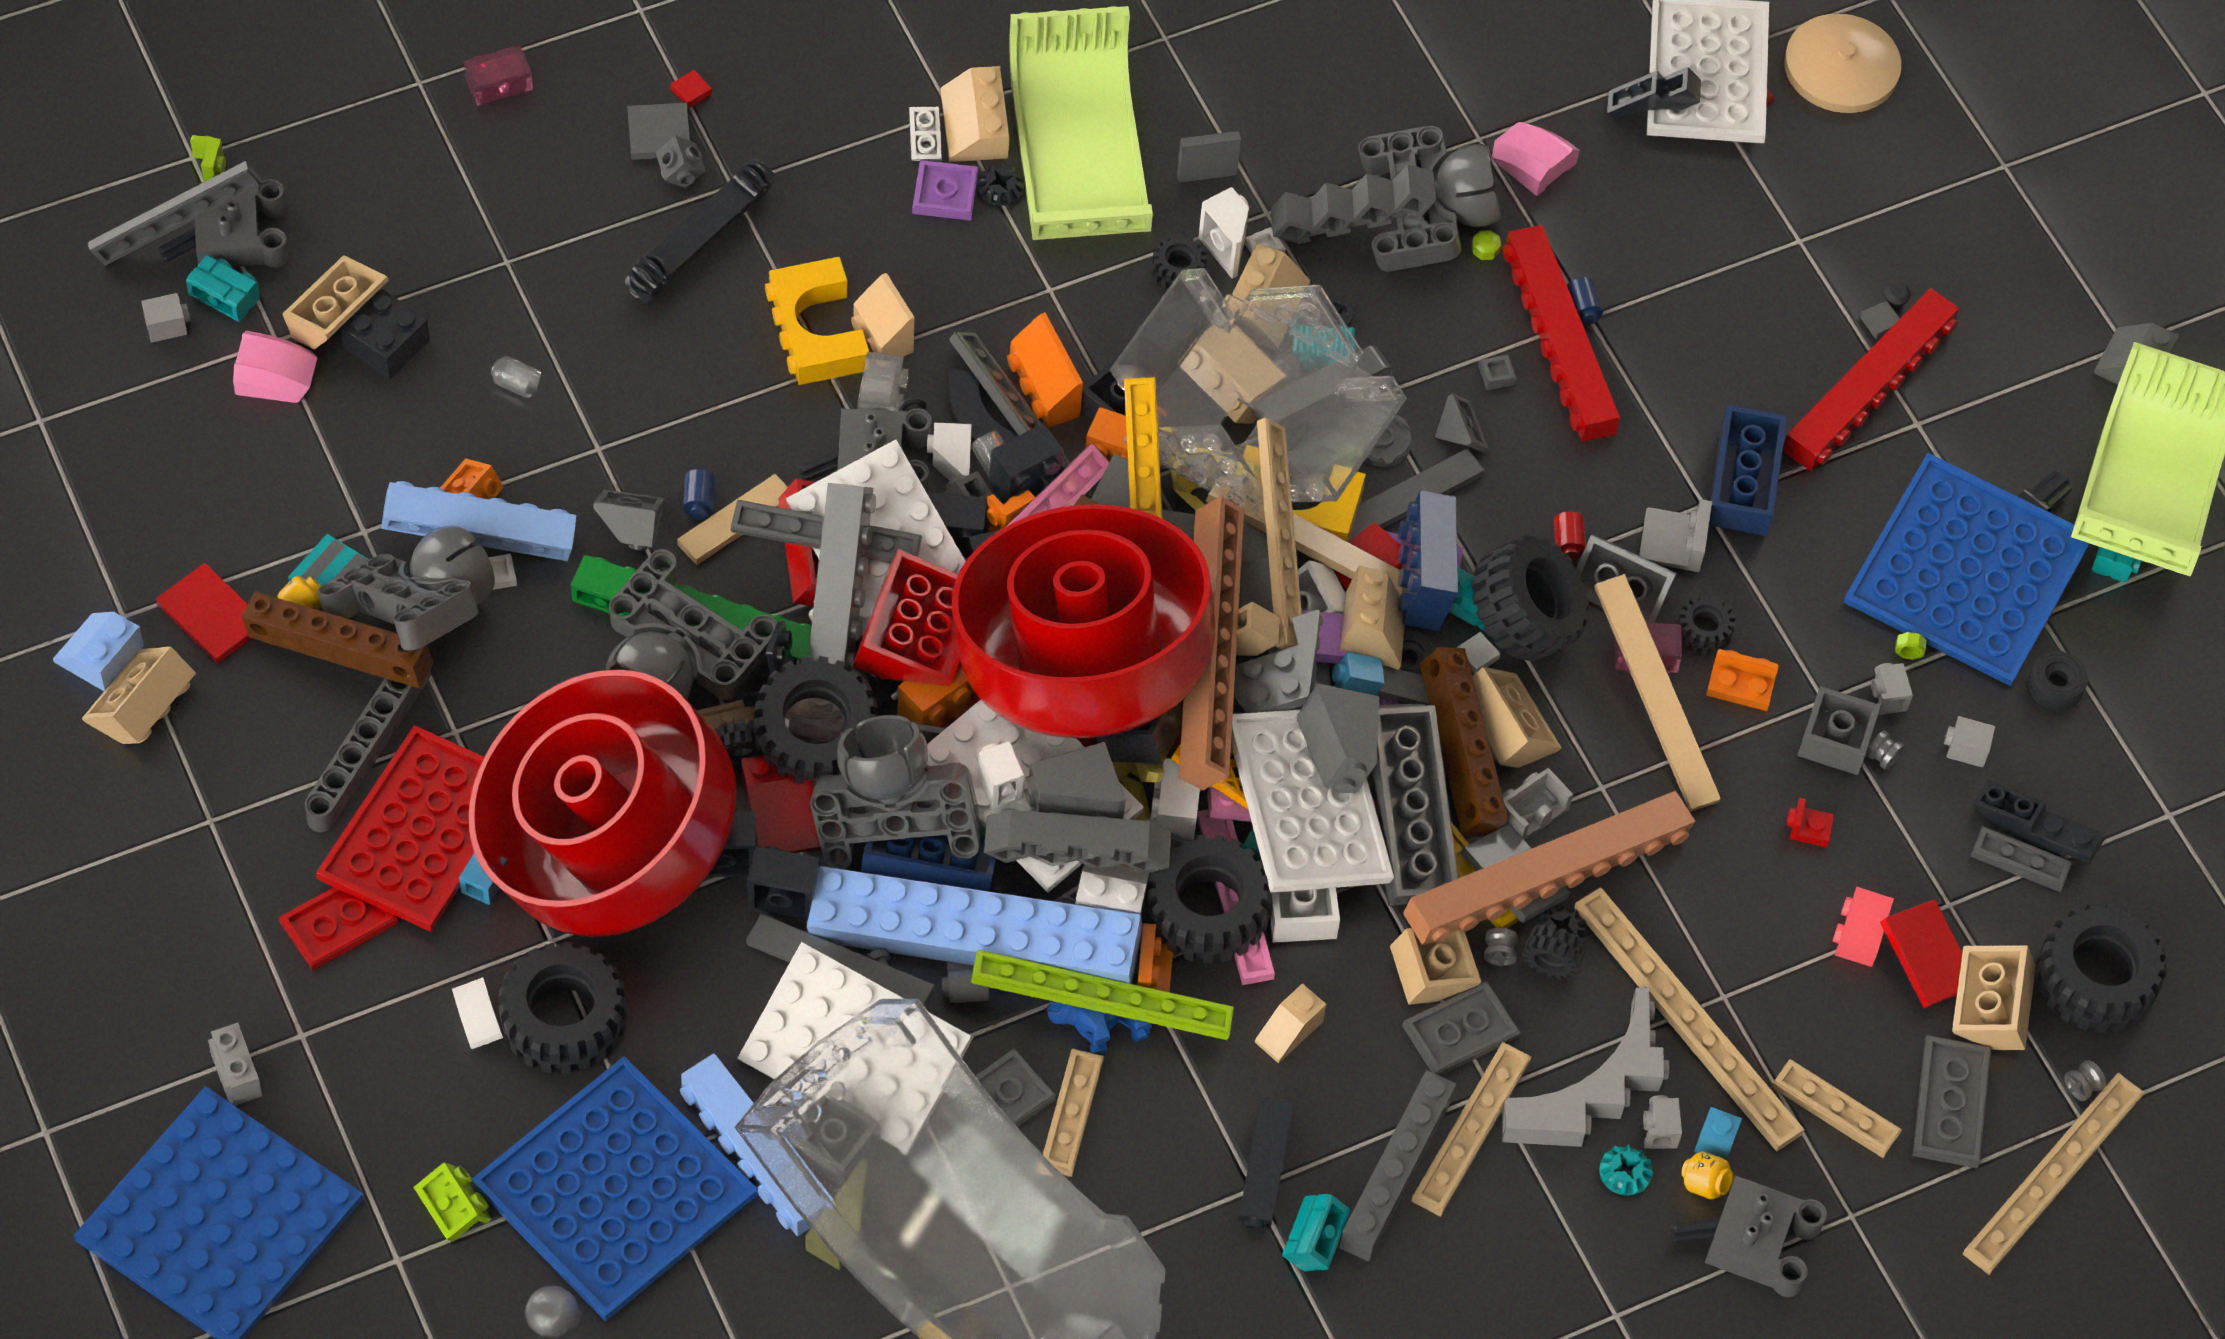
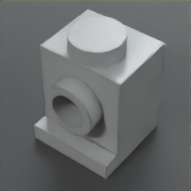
(1891, 688)
(1662, 1123)

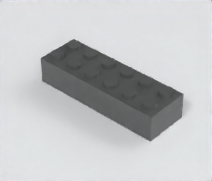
(1412, 802)

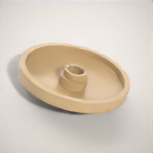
(1842, 63)

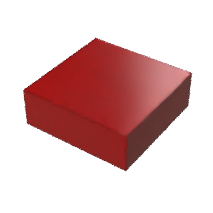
(691, 88)

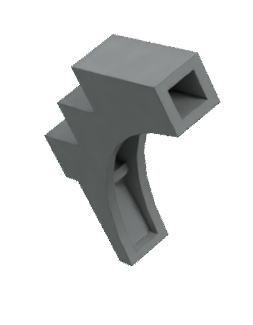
(1566, 1115)

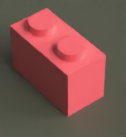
(1862, 931)

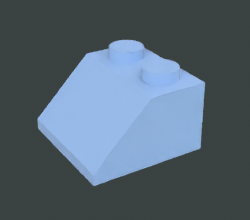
(101, 648)

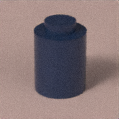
(1585, 299)
(699, 493)

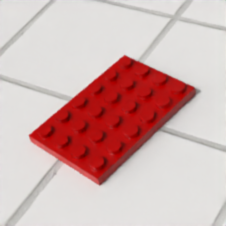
(410, 832)

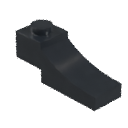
(1654, 93)

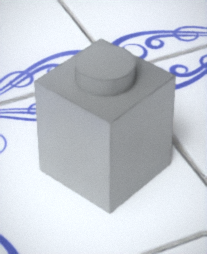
(165, 317)
(1969, 741)

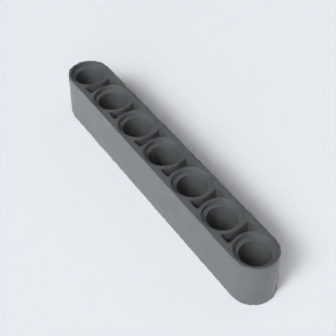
(361, 749)

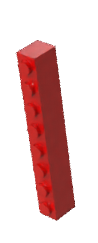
(1561, 333)
(1870, 380)

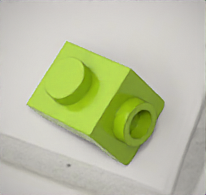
(211, 152)

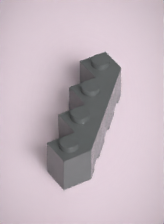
(1338, 209)
(1088, 839)

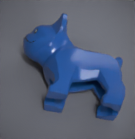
(1095, 1024)

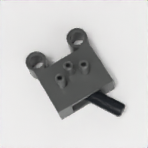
(233, 231)
(869, 430)
(1753, 1233)

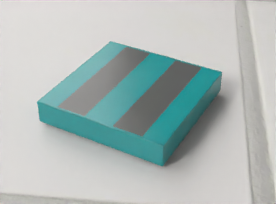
(328, 561)

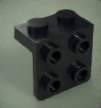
(777, 655)

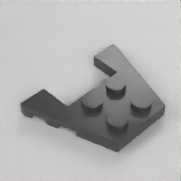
(1283, 677)

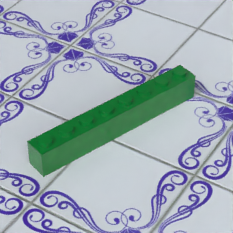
(600, 580)

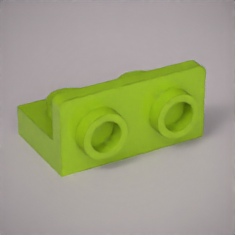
(452, 1200)

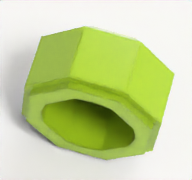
(1486, 245)
(1910, 645)

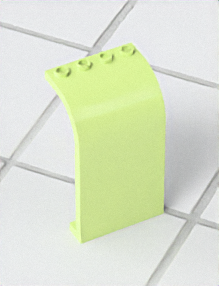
(1077, 123)
(2156, 461)

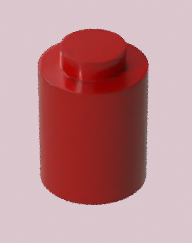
(1570, 534)

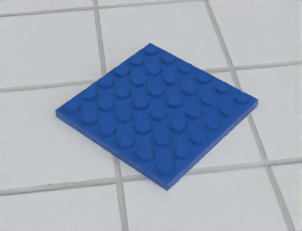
(1968, 569)
(614, 1188)
(219, 1217)

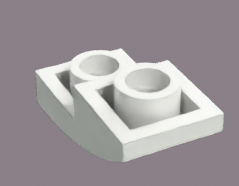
(925, 133)
(477, 1013)

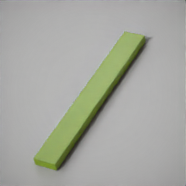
(1102, 994)

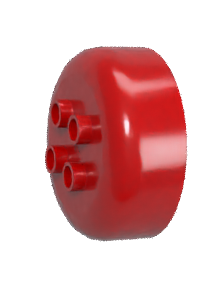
(1084, 620)
(603, 803)

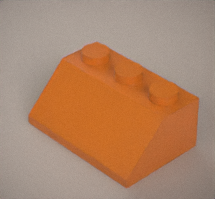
(1046, 372)

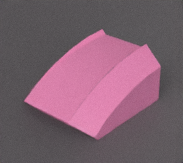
(1534, 155)
(272, 368)

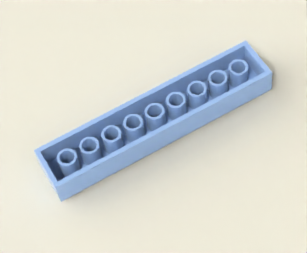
(957, 921)

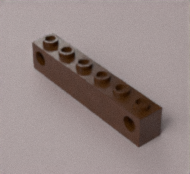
(335, 639)
(1464, 742)

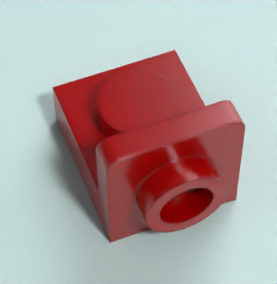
(1809, 825)

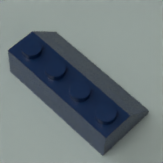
(929, 861)

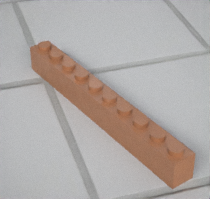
(1210, 703)
(1548, 868)

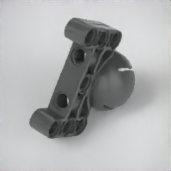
(1462, 192)
(422, 600)
(670, 649)
(888, 785)

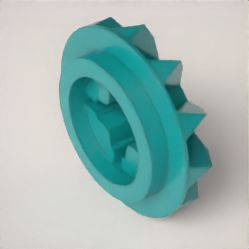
(1620, 1181)

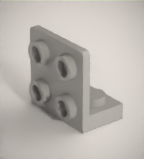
(1676, 537)

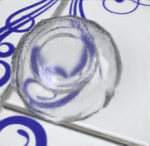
(552, 1311)

